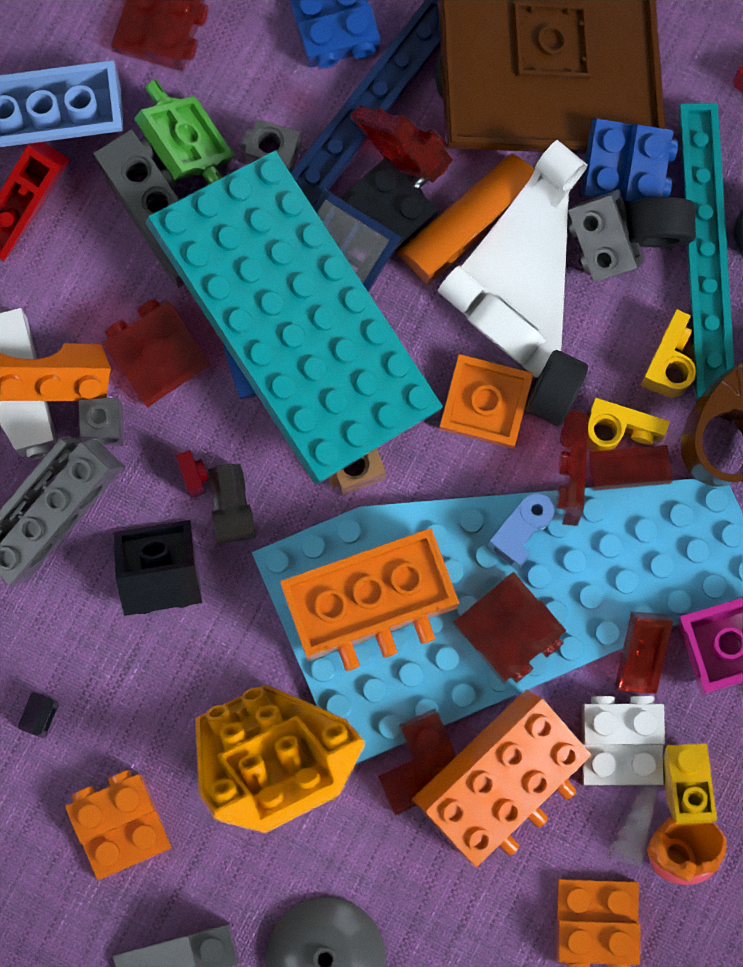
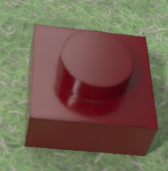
(193, 473)

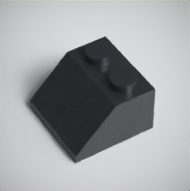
(157, 568)

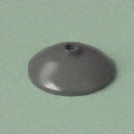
(325, 926)

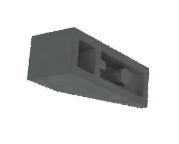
(201, 949)

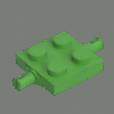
(183, 135)

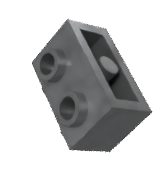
(604, 236)

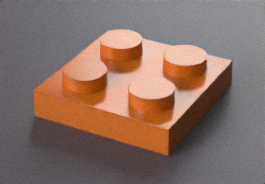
(486, 401)

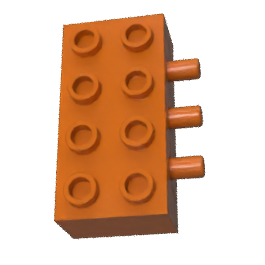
(370, 598)
(503, 779)

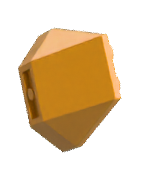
(271, 758)

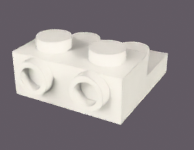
(623, 741)

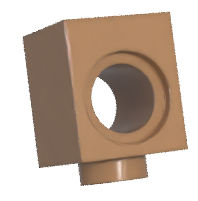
(373, 473)

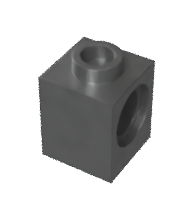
(265, 131)
(102, 421)

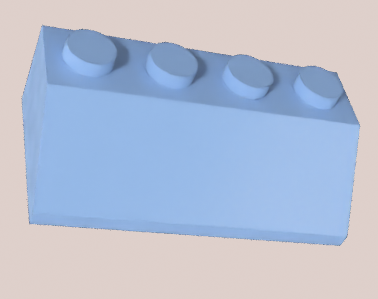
(60, 103)

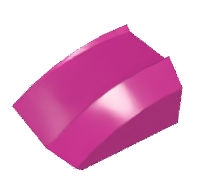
(715, 645)

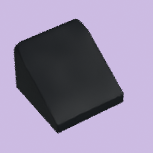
(38, 715)

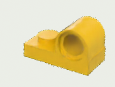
(666, 357)
(620, 419)

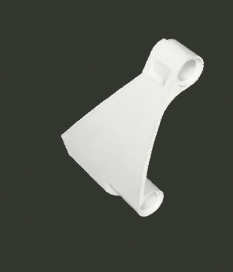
(517, 272)

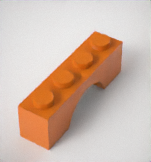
(69, 375)

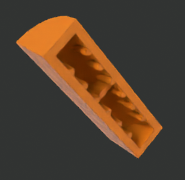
(466, 219)

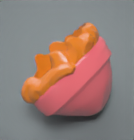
(686, 851)

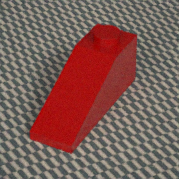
(27, 191)

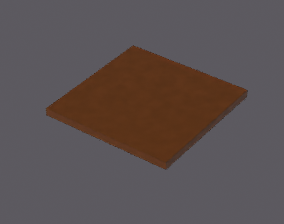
(545, 69)

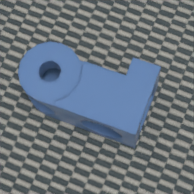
(528, 518)

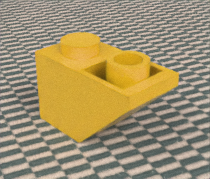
(689, 784)

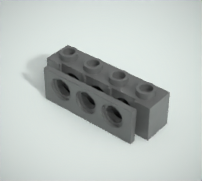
(120, 164)
(36, 531)

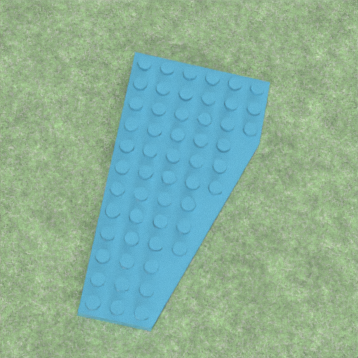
(632, 552)

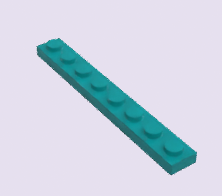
(708, 252)

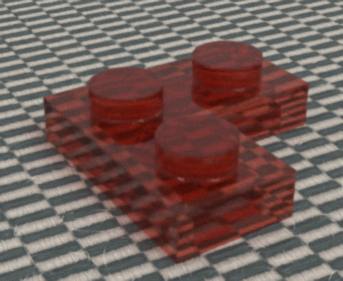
(431, 754)

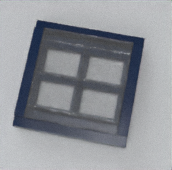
(358, 236)

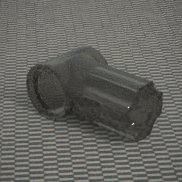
(231, 513)

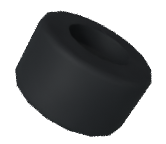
(661, 222)
(557, 387)

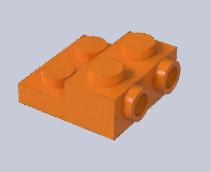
(118, 824)
(597, 923)

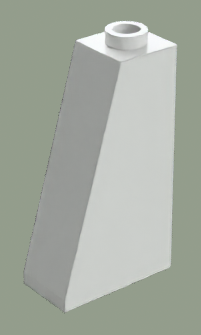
(24, 422)

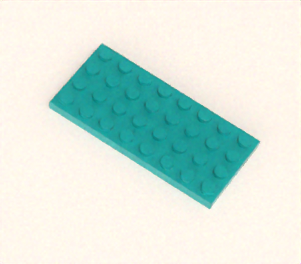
(294, 316)

